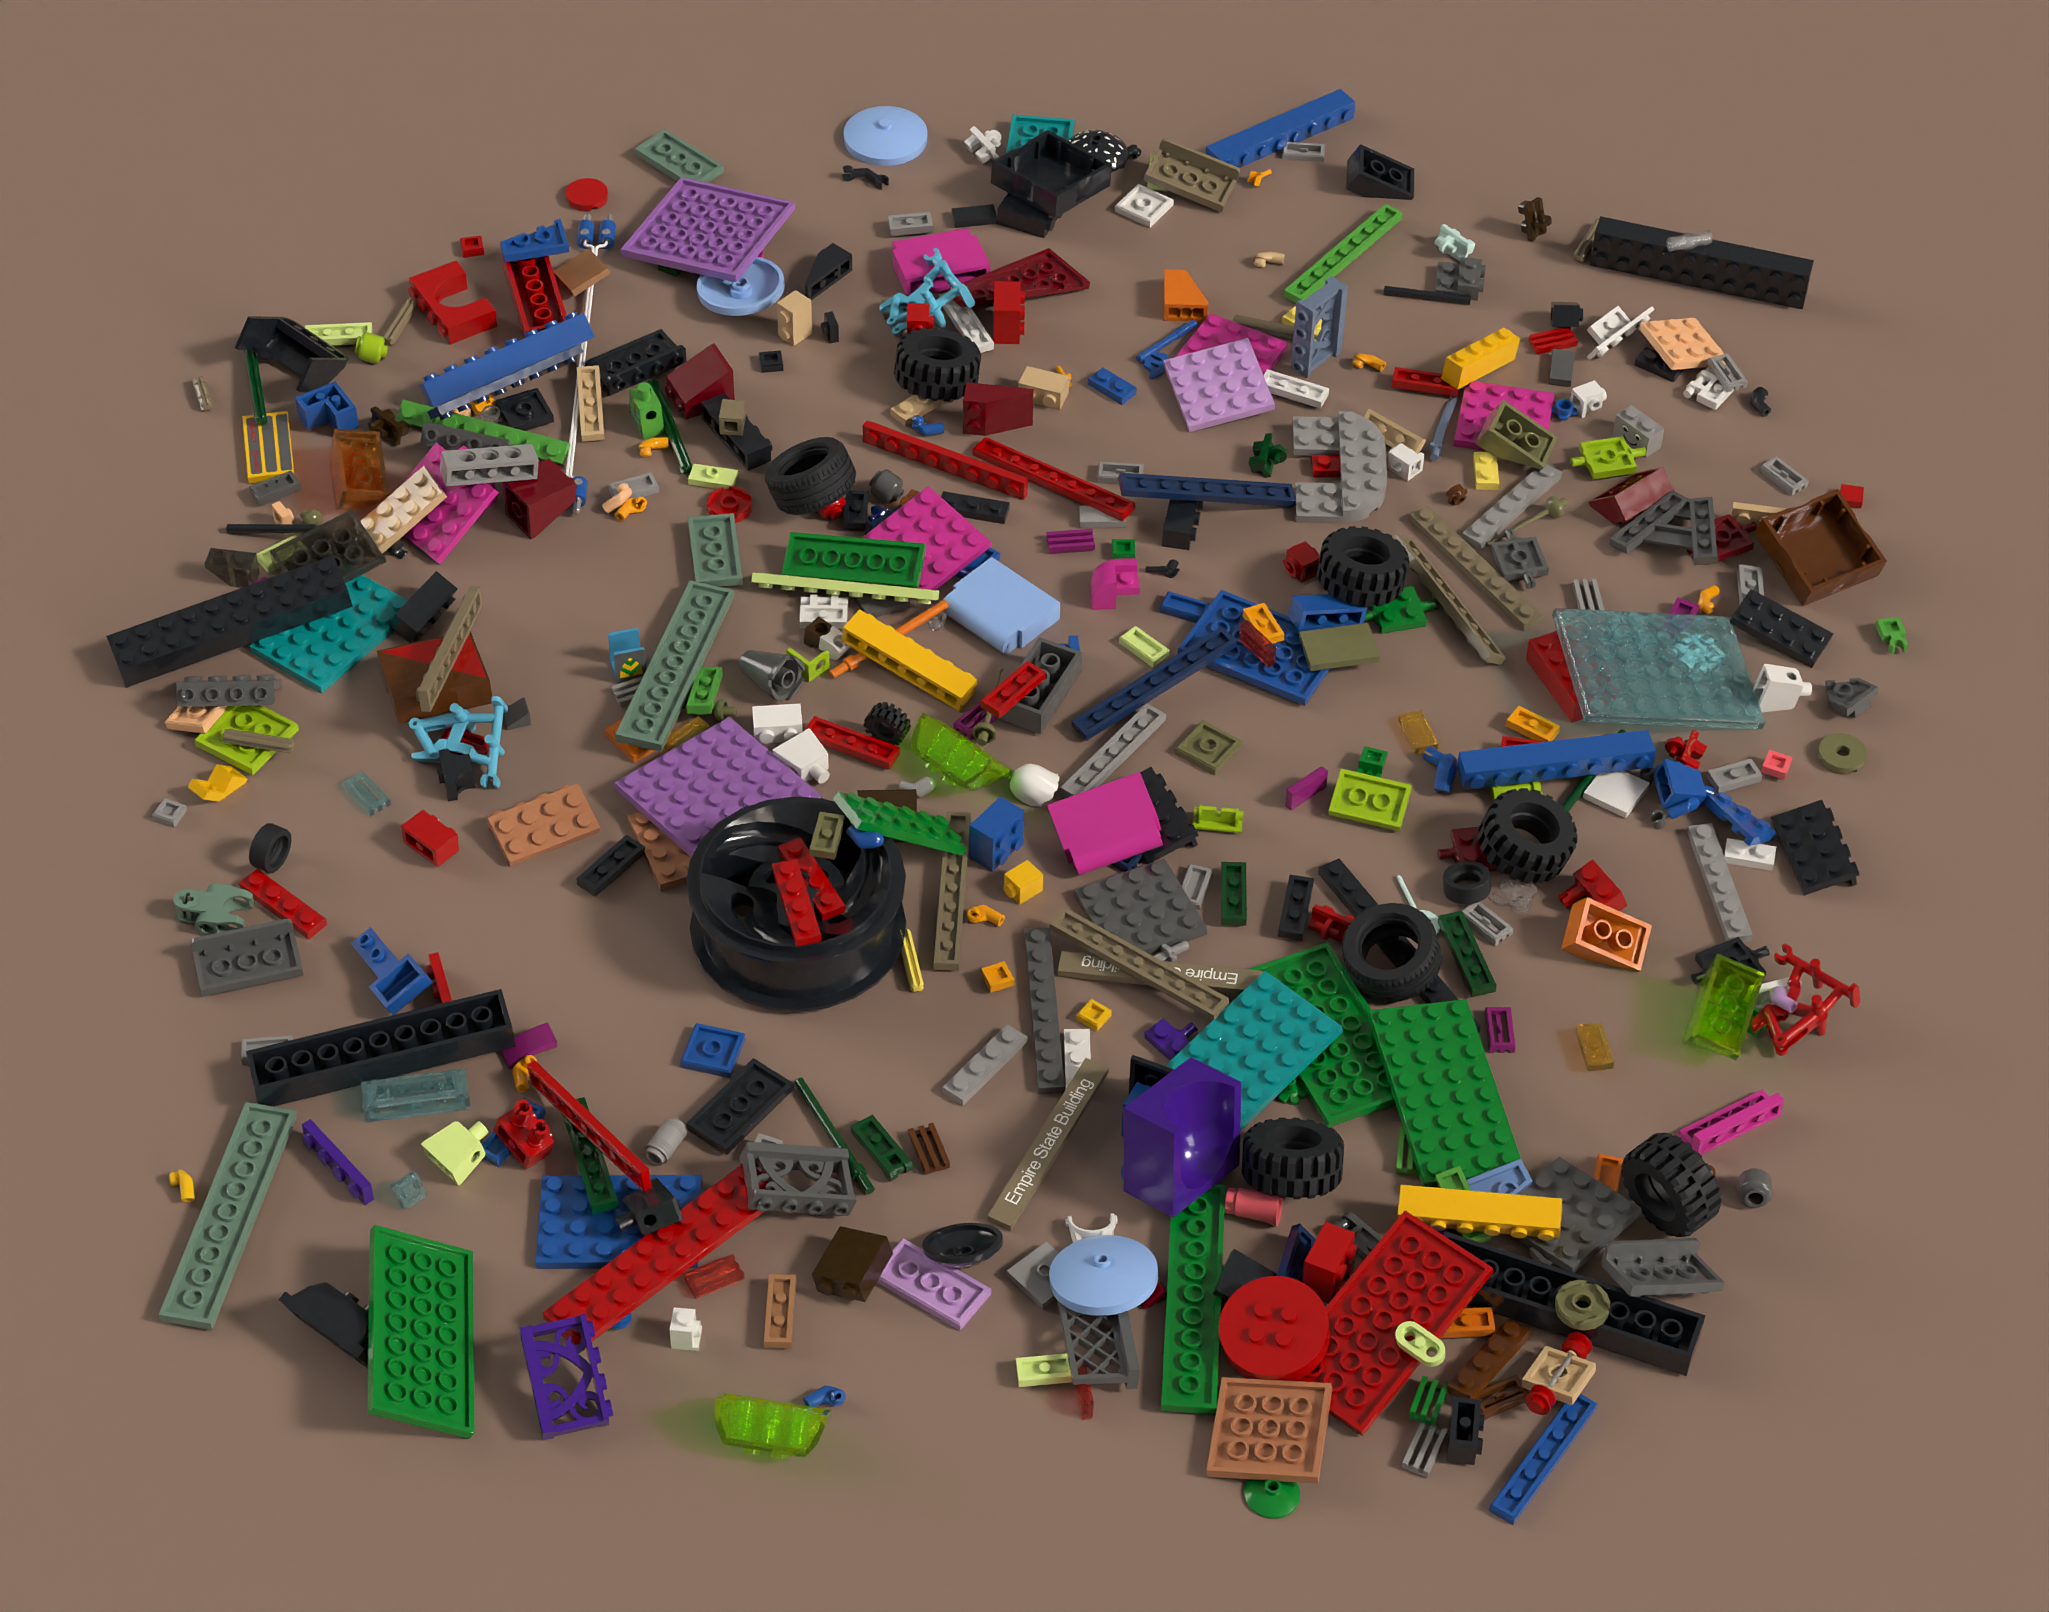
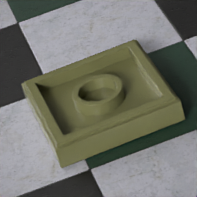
(1208, 747)

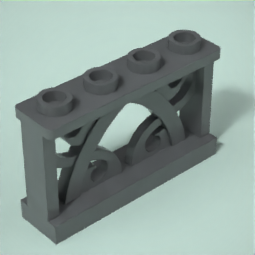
(784, 1197)

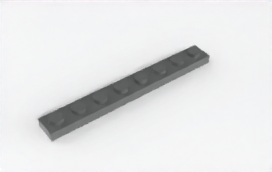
(1044, 1011)

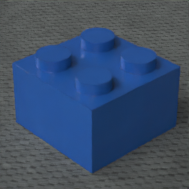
(996, 834)

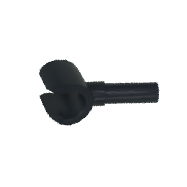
(1169, 570)

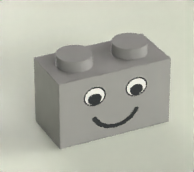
(1638, 430)

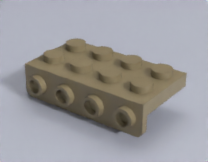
(1192, 174)

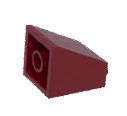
(700, 380)
(539, 501)

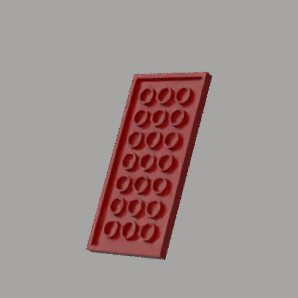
(1404, 1278)

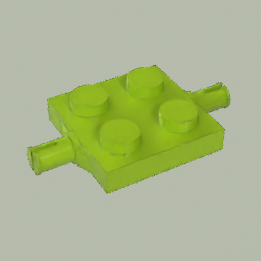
(1608, 457)

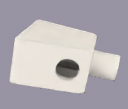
(1780, 688)
(805, 756)

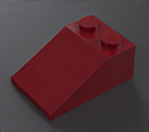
(996, 408)

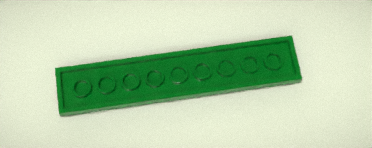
(1191, 1306)

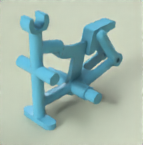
(923, 296)
(460, 721)

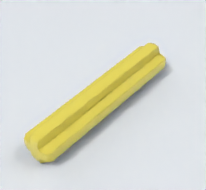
(911, 963)

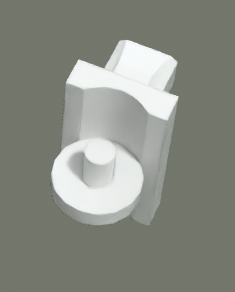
(986, 143)

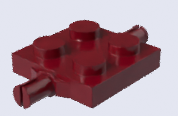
(1731, 537)
(1465, 847)

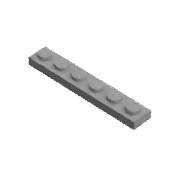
(1511, 506)
(1114, 751)
(1719, 882)

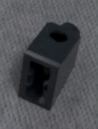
(649, 1209)

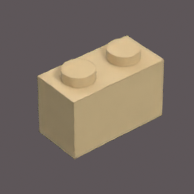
(794, 318)
(1048, 387)

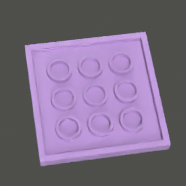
(1219, 385)

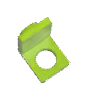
(810, 667)

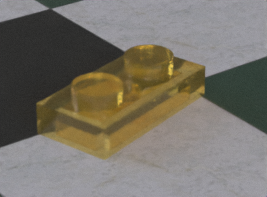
(1594, 1046)

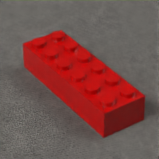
(534, 292)

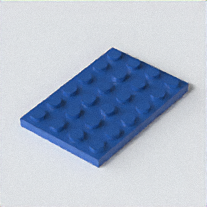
(1289, 674)
(578, 1239)

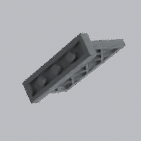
(1122, 1342)

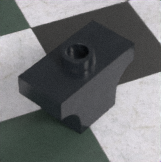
(455, 773)

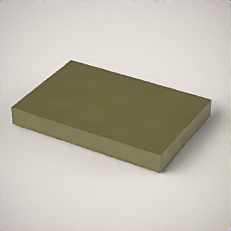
(1339, 646)

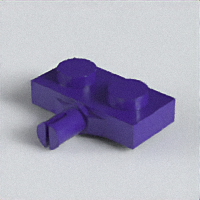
(1169, 1039)

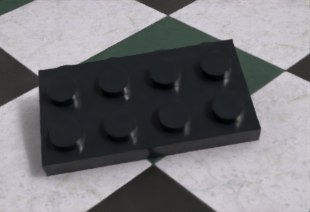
(638, 361)
(1174, 828)
(1814, 847)

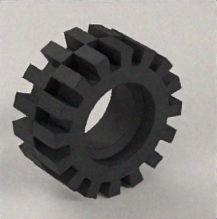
(887, 723)

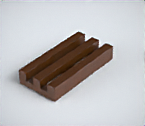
(923, 1132)
(1504, 1400)

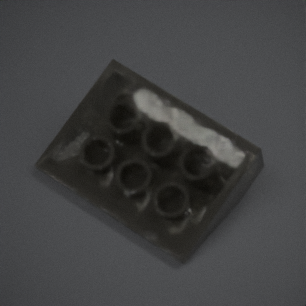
(339, 537)

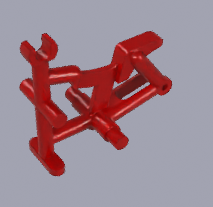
(1813, 1016)

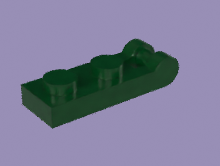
(881, 1147)

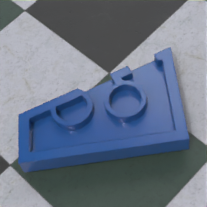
(537, 244)
(1743, 822)

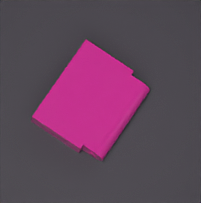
(956, 247)
(1106, 824)

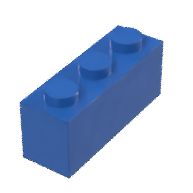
(1323, 611)

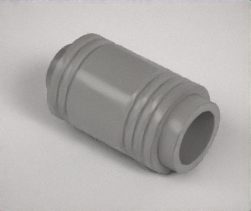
(665, 1141)

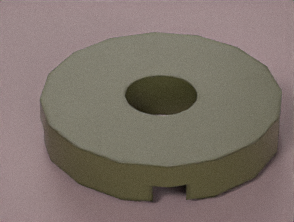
(1844, 743)
(1578, 1317)

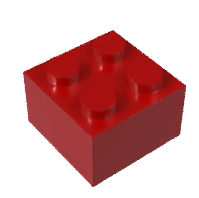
(1008, 312)
(1329, 1261)

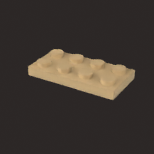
(403, 509)

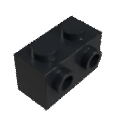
(1464, 1431)

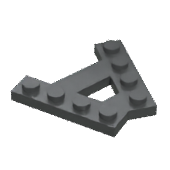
(1653, 527)

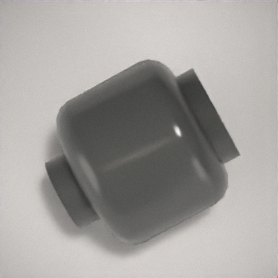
(886, 486)
(1754, 1188)

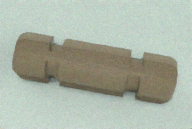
(202, 393)

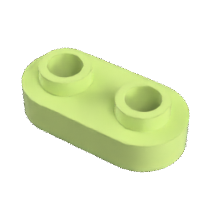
(1421, 1345)

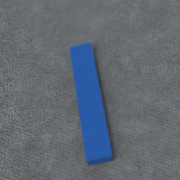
(1542, 1459)

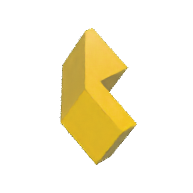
(220, 783)

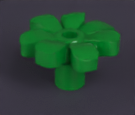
(1292, 1092)

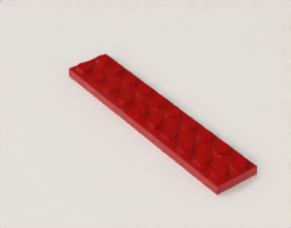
(658, 1257)

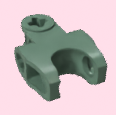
(212, 908)

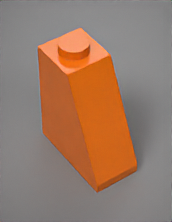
(1183, 298)

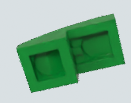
(1372, 761)

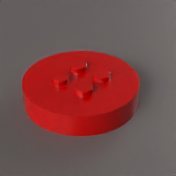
(1274, 1329)

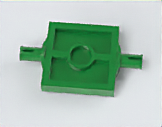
(1402, 613)

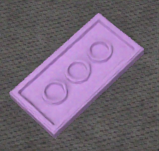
(933, 1286)

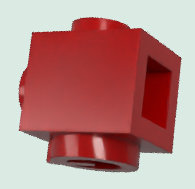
(1301, 561)

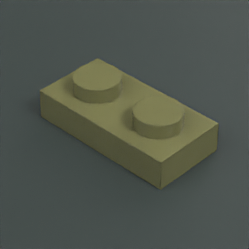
(827, 835)

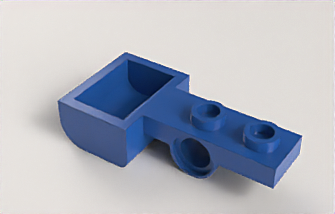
(398, 980)

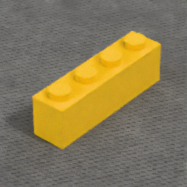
(1480, 358)

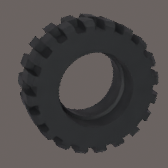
(936, 363)
(1362, 566)
(1516, 854)
(1292, 1158)
(1671, 1184)

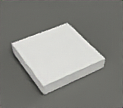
(1144, 205)
(1616, 792)

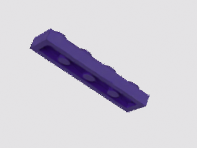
(341, 1167)

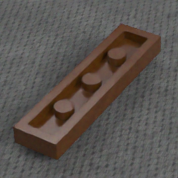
(1489, 1360)

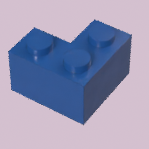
(327, 405)

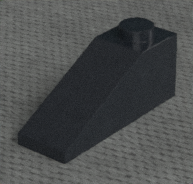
(828, 268)

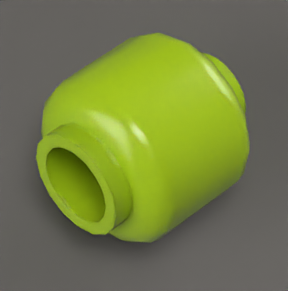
(371, 348)

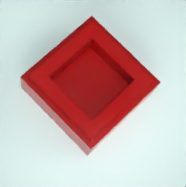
(472, 246)
(1852, 495)

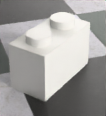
(776, 722)

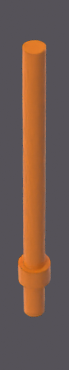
(852, 662)

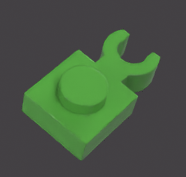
(1892, 631)

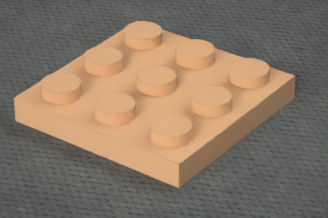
(1681, 342)

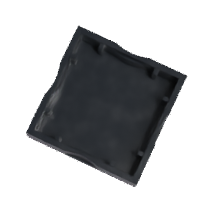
(1051, 174)

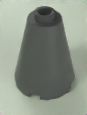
(773, 672)

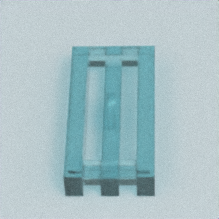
(376, 805)

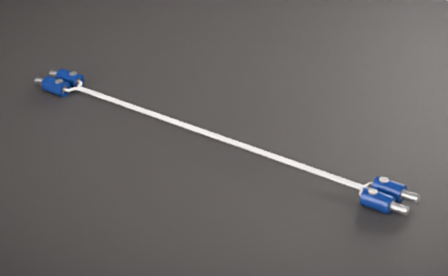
(585, 241)

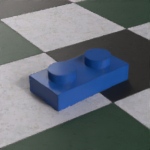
(1112, 386)

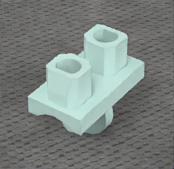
(1453, 243)

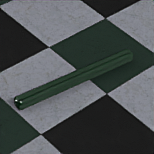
(255, 387)
(672, 432)

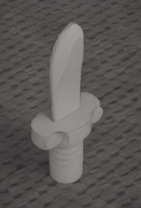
(1171, 952)

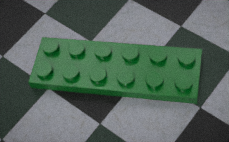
(854, 559)
(900, 823)

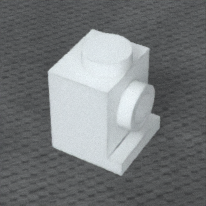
(1587, 398)
(1405, 462)
(685, 1329)

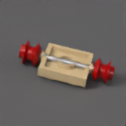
(1559, 1374)

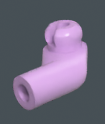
(1779, 997)

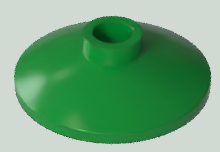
(1272, 1503)

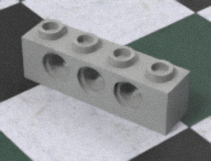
(489, 465)

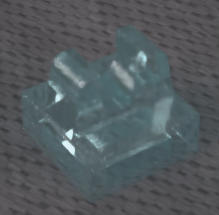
(409, 1190)

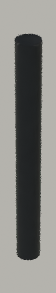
(1429, 295)
(269, 528)

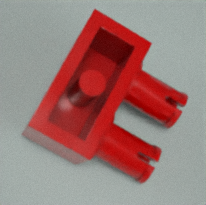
(1594, 884)
(524, 1134)

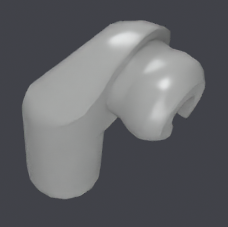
(922, 786)

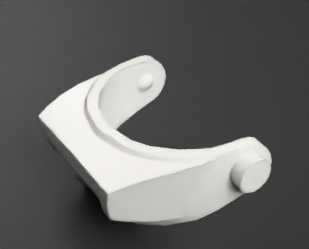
(1079, 1233)

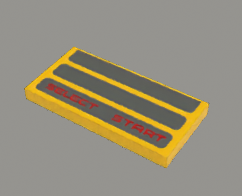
(268, 446)

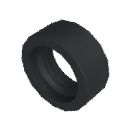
(270, 848)
(1466, 893)

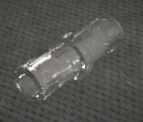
(1689, 240)

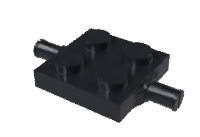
(1732, 949)

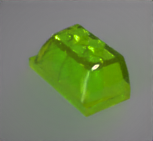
(955, 755)
(1723, 1008)
(769, 1425)

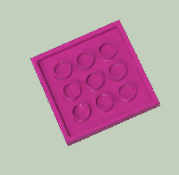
(1220, 331)
(1482, 398)
(453, 516)
(947, 535)

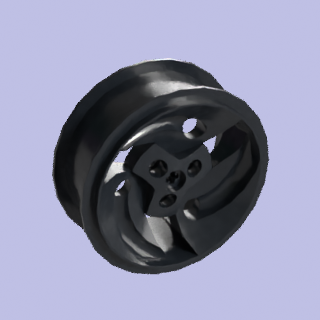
(757, 952)

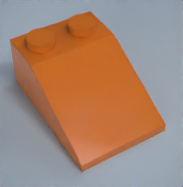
(1606, 935)

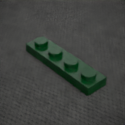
(1467, 953)

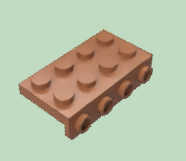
(543, 824)

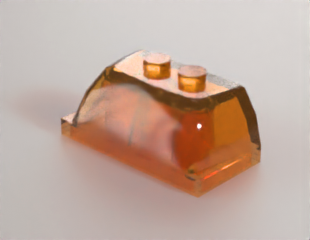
(357, 469)

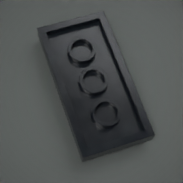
(1781, 628)
(740, 1106)

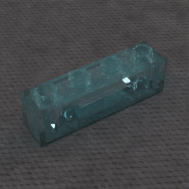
(415, 1095)

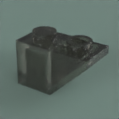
(233, 566)

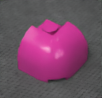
(1113, 579)

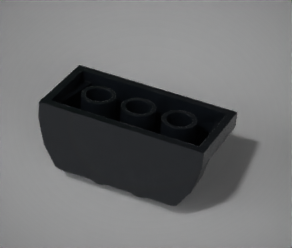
(333, 1317)

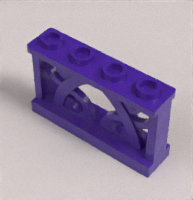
(537, 1350)

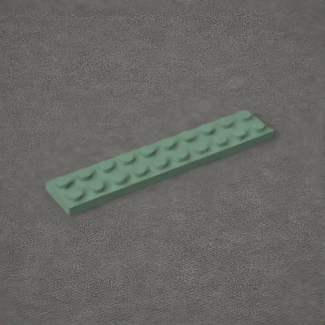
(674, 666)
(228, 1216)

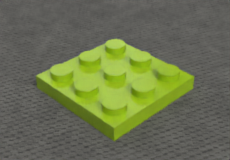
(250, 719)

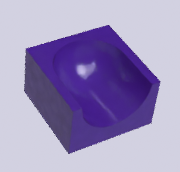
(1182, 1136)

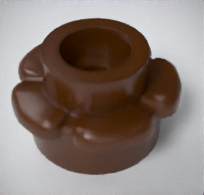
(1456, 494)

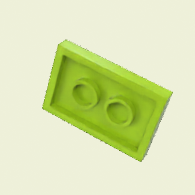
(1370, 800)

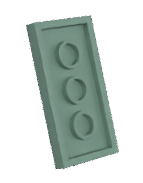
(678, 158)
(715, 550)

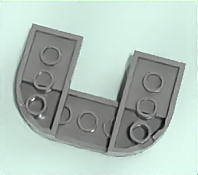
(1361, 468)

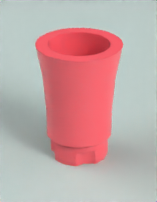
(1254, 1205)

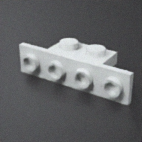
(1612, 327)

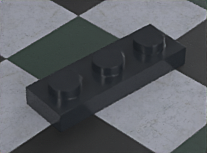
(977, 507)
(610, 865)
(1296, 907)

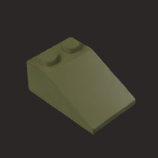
(1516, 437)

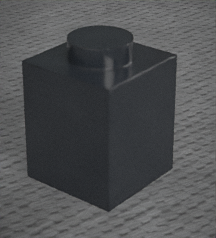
(1566, 314)

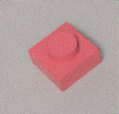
(1776, 764)

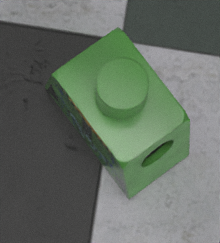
(644, 401)

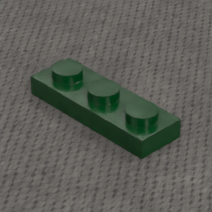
(1233, 893)

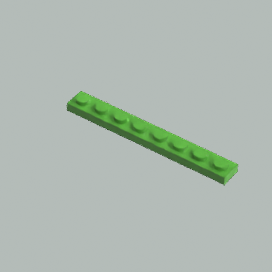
(1343, 253)
(545, 447)

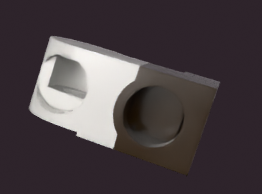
(825, 638)

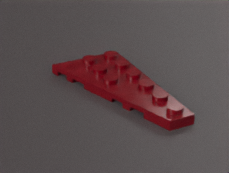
(1039, 276)

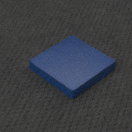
(712, 1050)

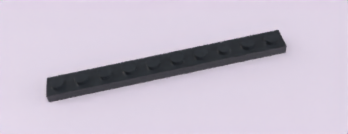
(1396, 948)

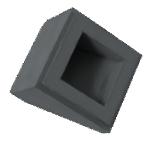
(517, 715)

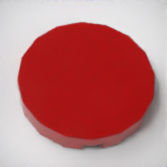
(587, 194)
(729, 501)

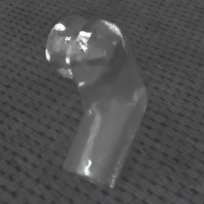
(938, 621)

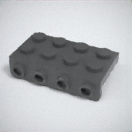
(455, 438)
(224, 692)
(246, 957)
(1659, 1267)

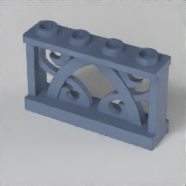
(1329, 305)

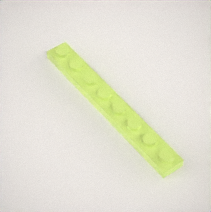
(855, 589)

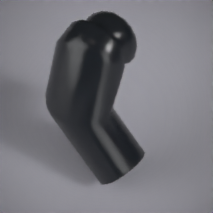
(1133, 151)
(1757, 401)

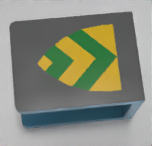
(626, 655)

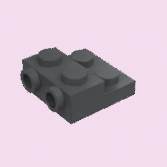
(1461, 278)

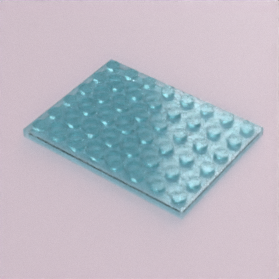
(1657, 669)

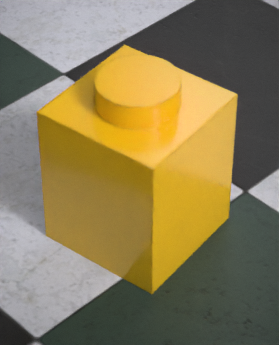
(1023, 882)

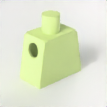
(456, 1149)

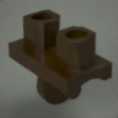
(1535, 218)
(388, 427)

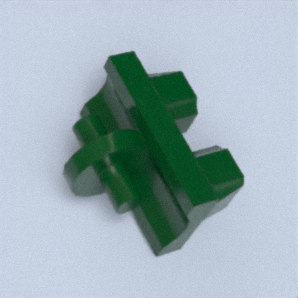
(1266, 455)

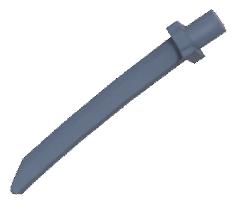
(1436, 446)

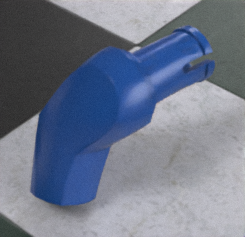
(1446, 769)

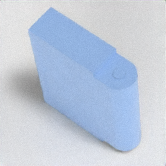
(1001, 606)

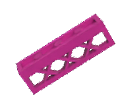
(1733, 1125)

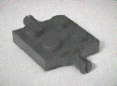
(1519, 558)

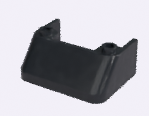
(294, 347)

